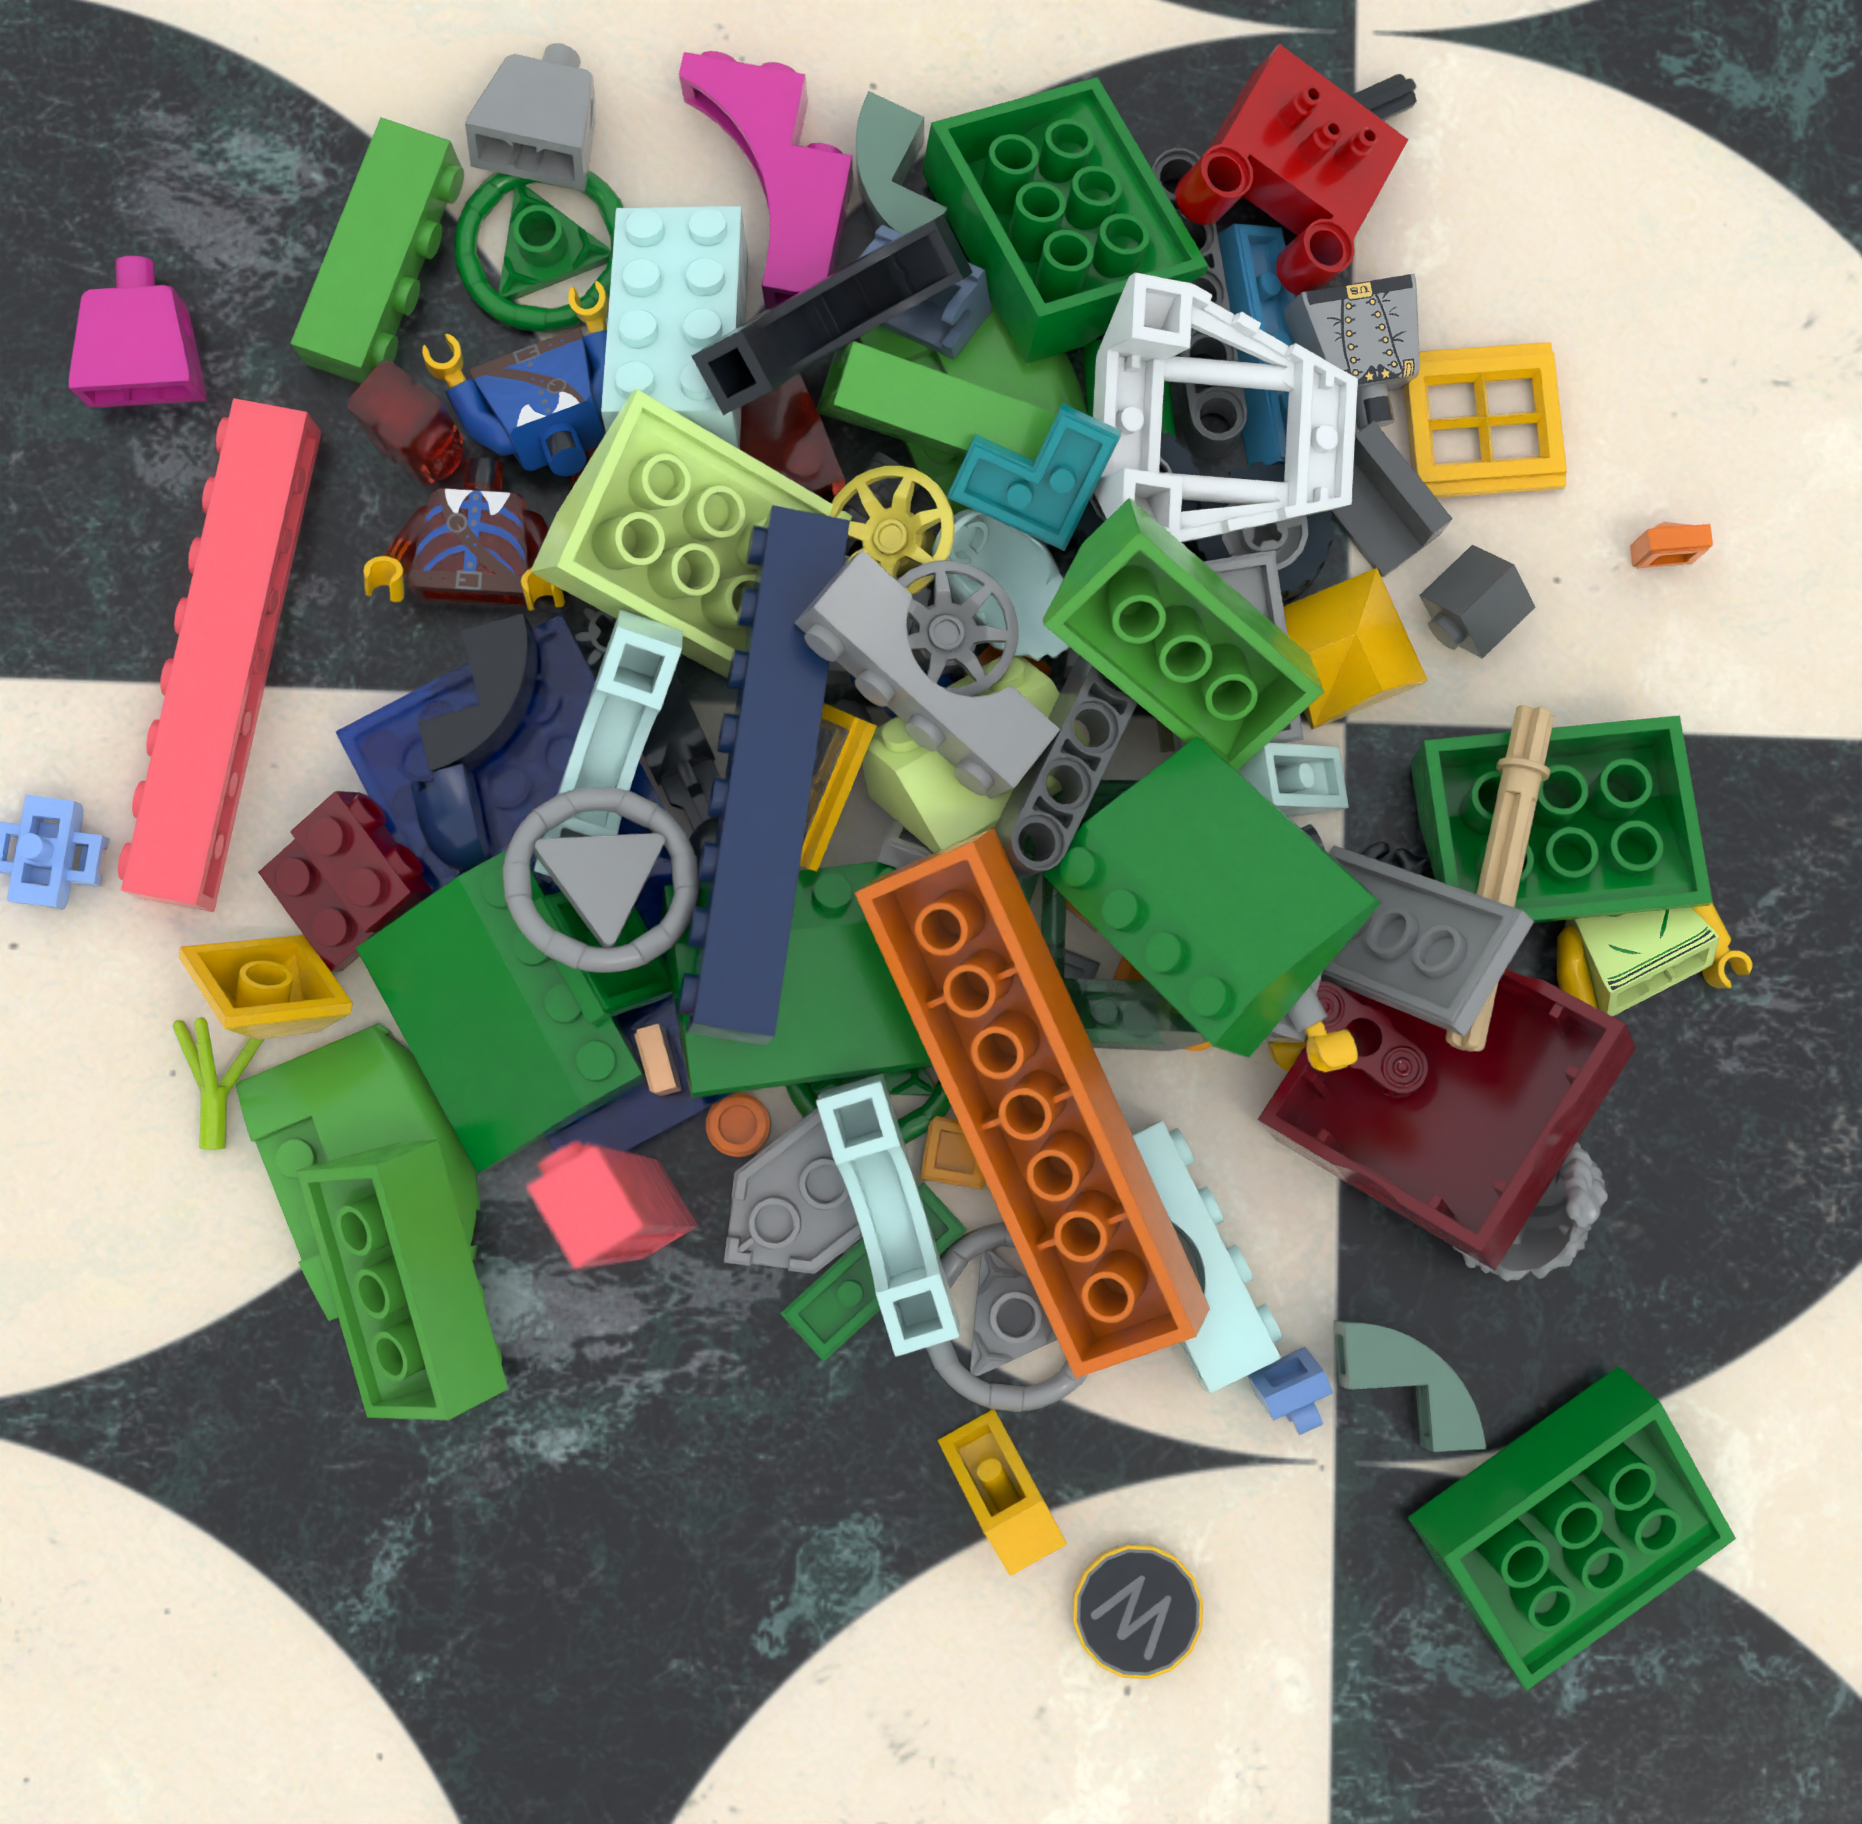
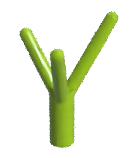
(213, 1095)

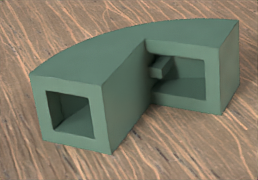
(885, 152)
(1387, 1358)

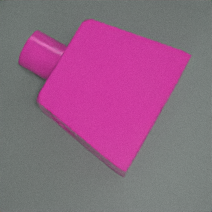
(135, 343)

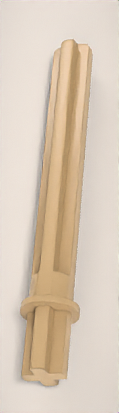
(1510, 832)

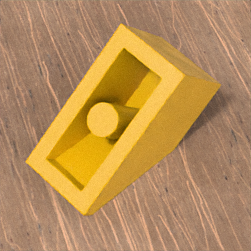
(1002, 1493)

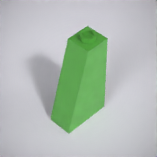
(926, 405)

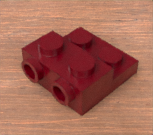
(344, 877)

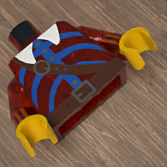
(468, 547)

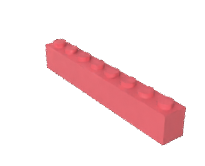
(220, 656)
(609, 1204)

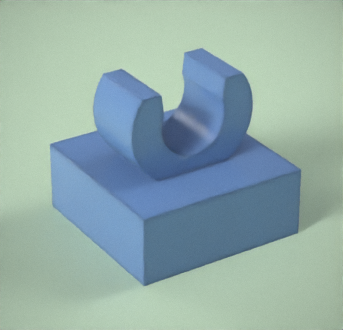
(1292, 1388)

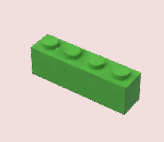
(378, 252)

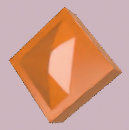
(1671, 545)

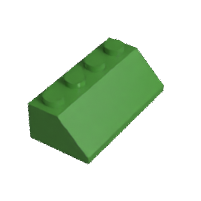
(1180, 638)
(403, 1281)

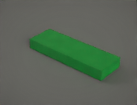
(846, 1292)

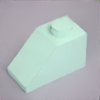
(1299, 777)

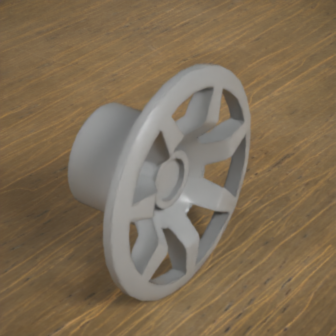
(947, 631)

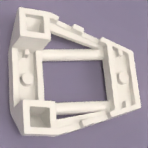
(1130, 373)

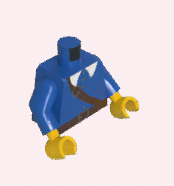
(538, 399)

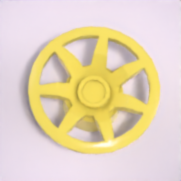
(895, 534)

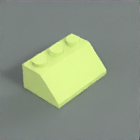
(921, 784)

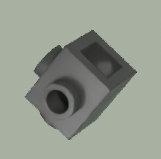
(1476, 602)

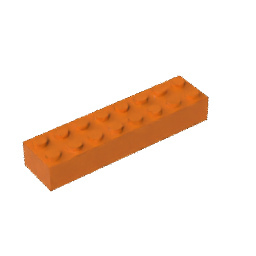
(1034, 1104)

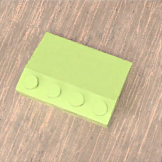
(668, 527)

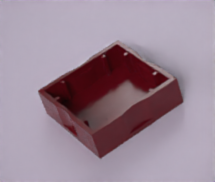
(1482, 1129)

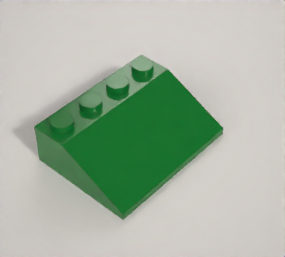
(1056, 212)
(1607, 828)
(1212, 895)
(836, 1000)
(494, 1019)
(1574, 1526)

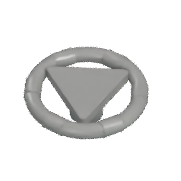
(600, 878)
(1005, 1328)

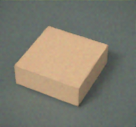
(657, 1060)

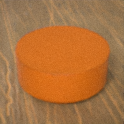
(738, 1125)

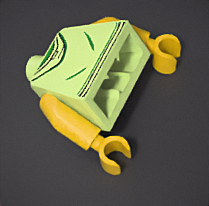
(1635, 955)

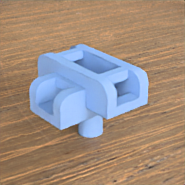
(49, 847)

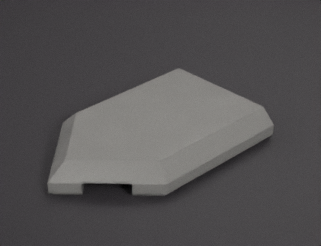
(791, 1204)

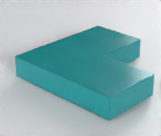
(1040, 494)

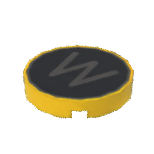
(1137, 1611)

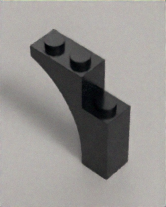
(831, 314)

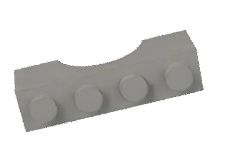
(864, 628)

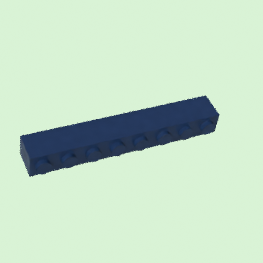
(765, 784)

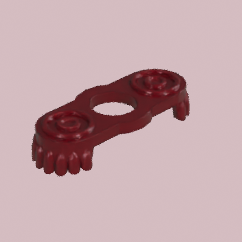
(1396, 1063)

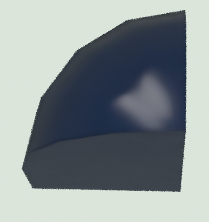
(452, 818)

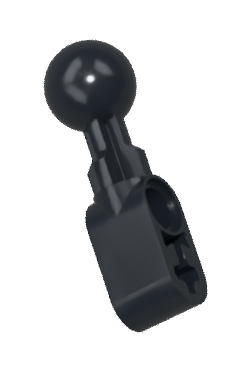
(683, 763)

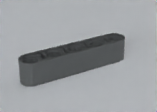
(1202, 399)
(1069, 761)

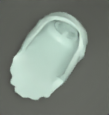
(1021, 568)

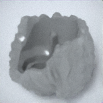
(1557, 1223)

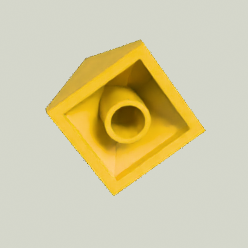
(1354, 646)
(267, 986)

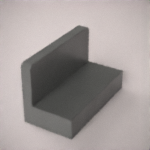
(1390, 506)

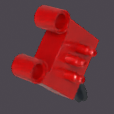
(1304, 160)

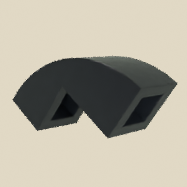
(504, 676)

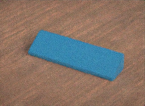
(1254, 288)

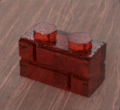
(407, 424)

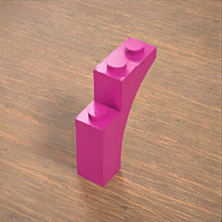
(802, 185)

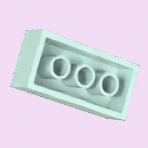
(671, 295)

